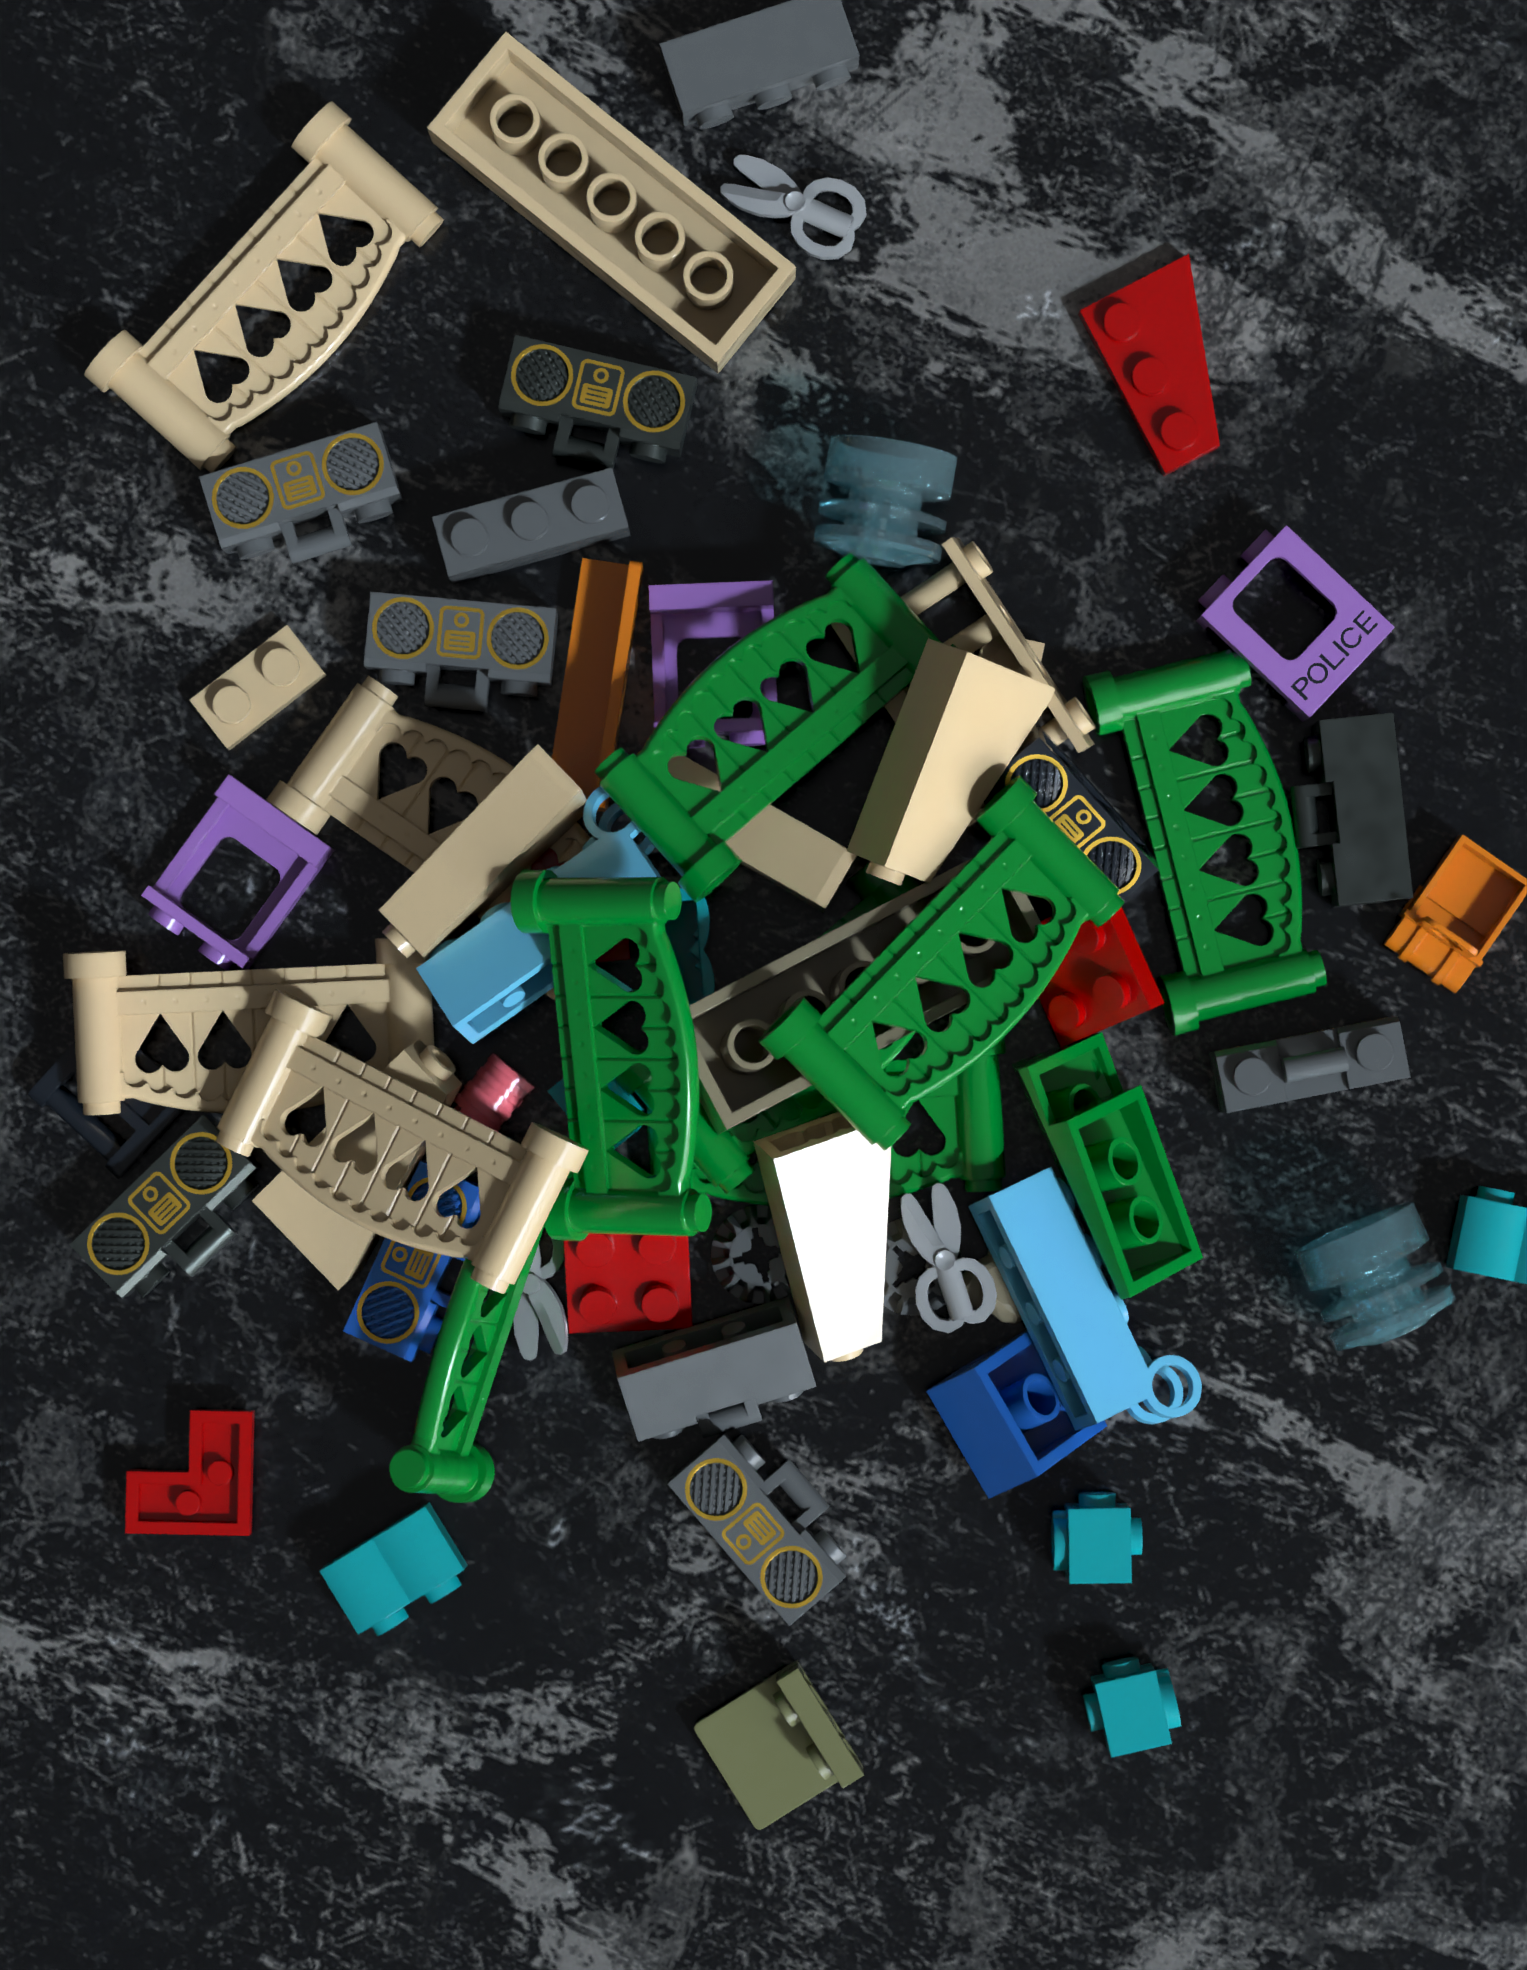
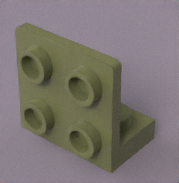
(778, 1746)

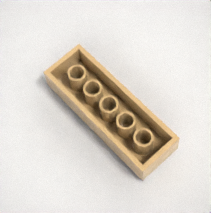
(611, 202)

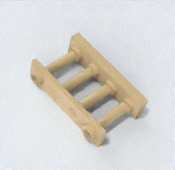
(972, 567)

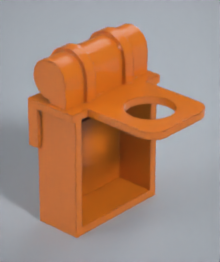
(1457, 914)

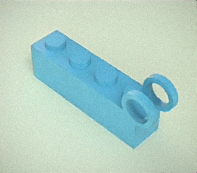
(500, 969)
(1071, 1310)

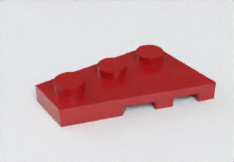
(1158, 362)

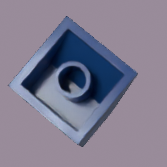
(1007, 1416)

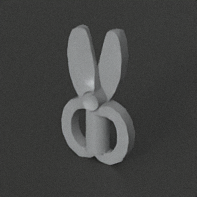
(783, 198)
(940, 1249)
(541, 1303)

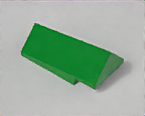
(1111, 1163)

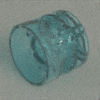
(885, 500)
(1374, 1277)

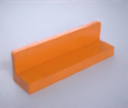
(597, 669)

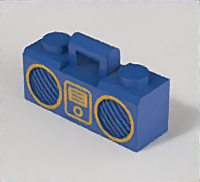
(403, 1285)

